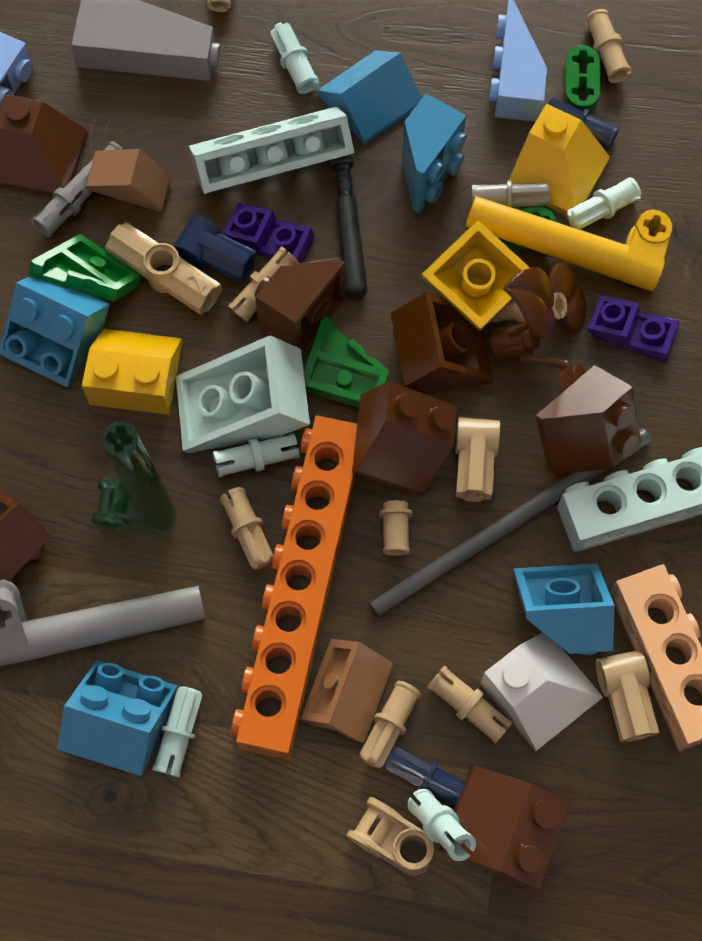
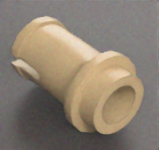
(396, 527)

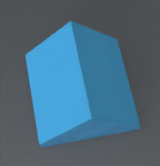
(373, 94)

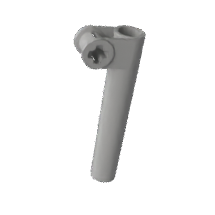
(83, 628)

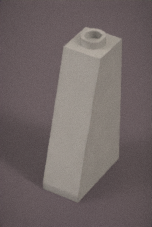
(143, 40)

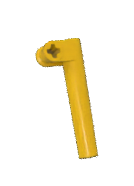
(634, 263)

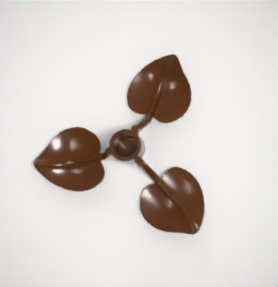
(535, 299)

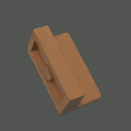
(347, 689)

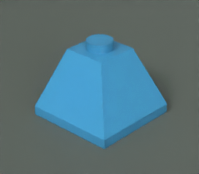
(569, 605)

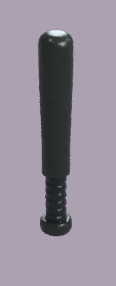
(349, 230)

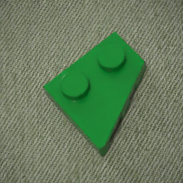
(340, 367)

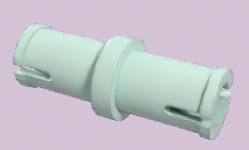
(256, 454)
(441, 825)

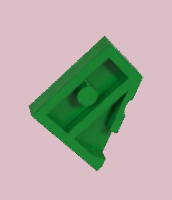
(85, 268)

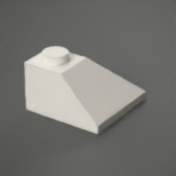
(539, 689)

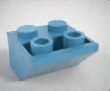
(431, 149)
(51, 328)
(116, 717)

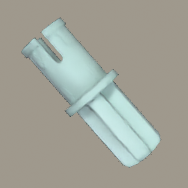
(294, 58)
(604, 203)
(178, 731)

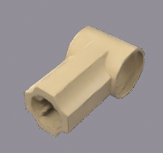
(476, 447)
(625, 683)

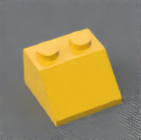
(132, 371)

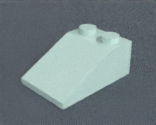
(243, 396)

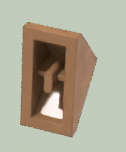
(129, 177)

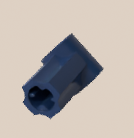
(206, 246)

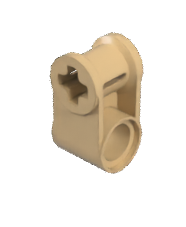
(390, 836)

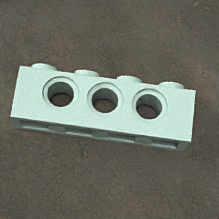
(271, 149)
(591, 527)

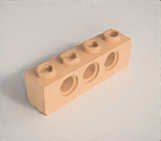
(667, 680)

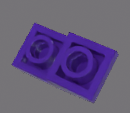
(266, 234)
(629, 328)

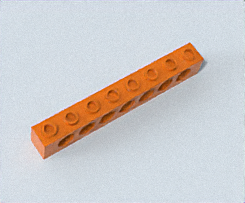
(276, 734)

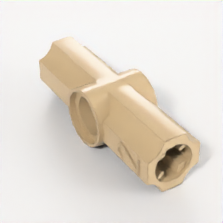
(180, 280)

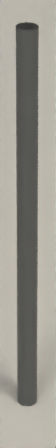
(484, 538)

